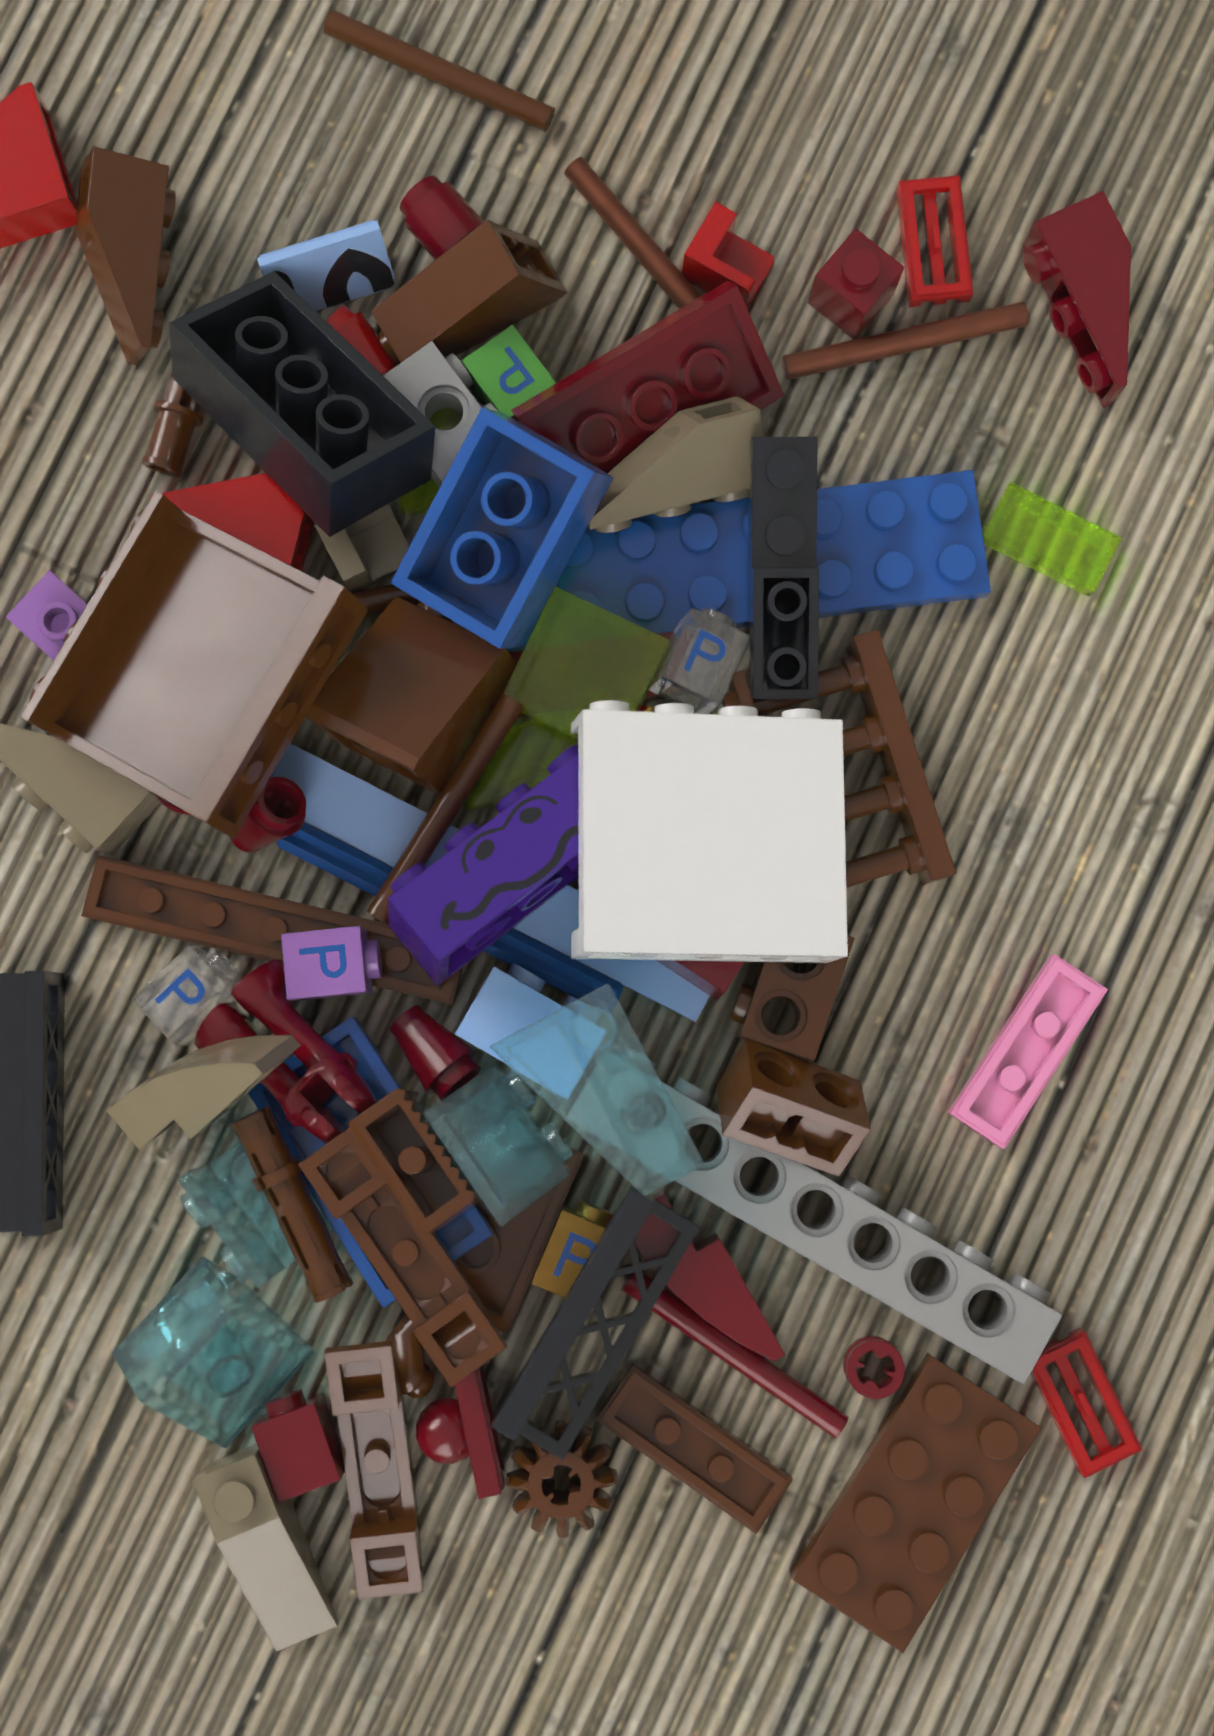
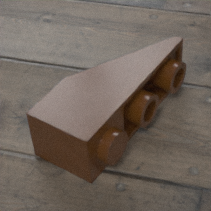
(120, 229)

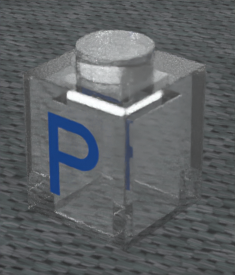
(700, 660)
(187, 992)

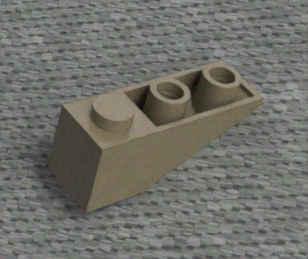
(686, 461)
(94, 801)

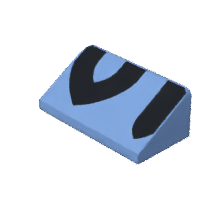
(334, 266)

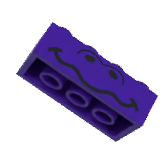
(491, 874)

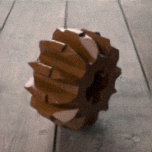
(582, 1490)

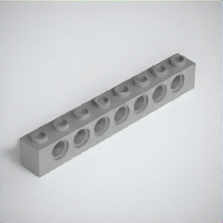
(1006, 1341)

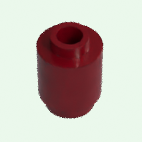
(438, 215)

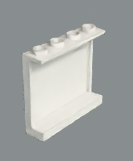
(710, 835)

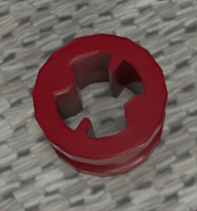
(865, 1385)

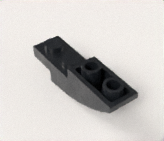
(783, 568)

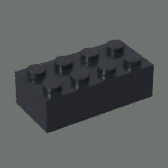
(302, 402)

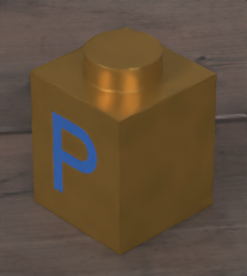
(570, 1246)

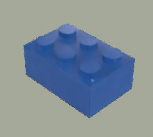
(501, 529)

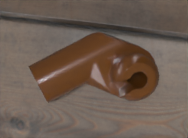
(414, 1374)

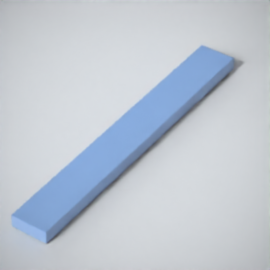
(385, 825)

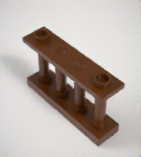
(882, 731)

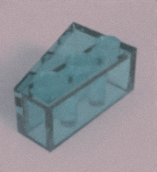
(605, 1088)

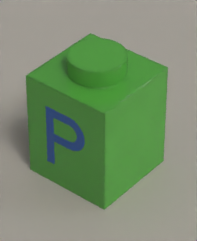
(506, 372)

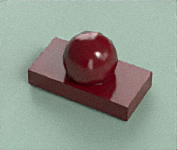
(462, 1428)

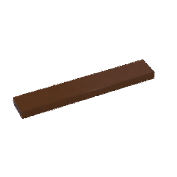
(239, 920)

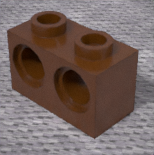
(808, 993)
(792, 1107)

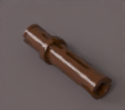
(296, 1213)

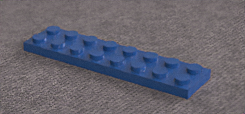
(874, 552)

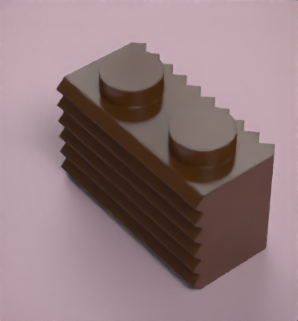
(414, 1161)

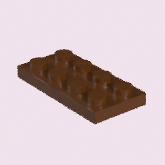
(914, 1502)

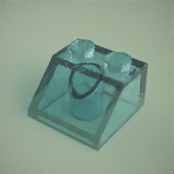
(500, 1142)
(211, 1354)

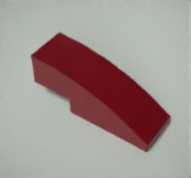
(710, 1285)

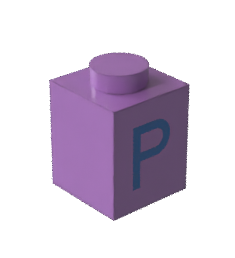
(330, 963)

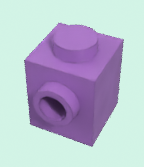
(47, 613)

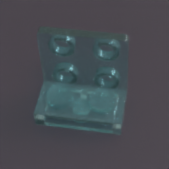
(241, 1216)

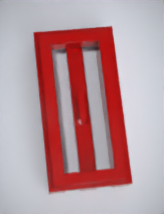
(938, 291)
(1057, 1352)

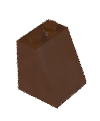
(413, 693)

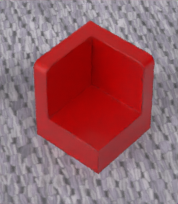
(722, 256)

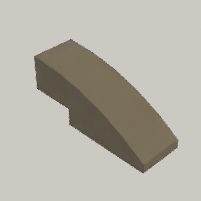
(199, 1087)

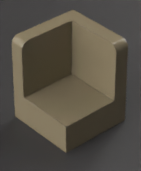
(367, 549)

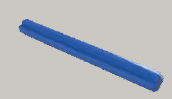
(514, 947)

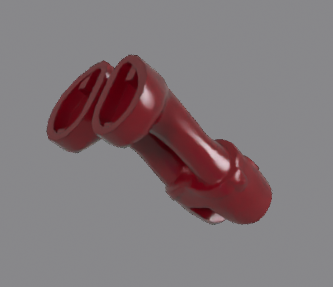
(328, 1071)

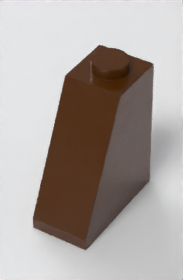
(469, 294)

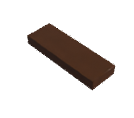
(694, 1448)

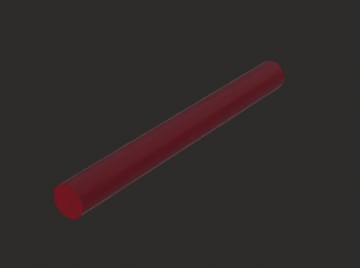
(743, 1360)

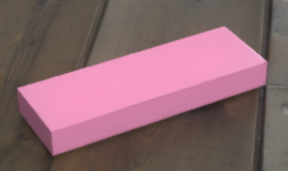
(1027, 1051)

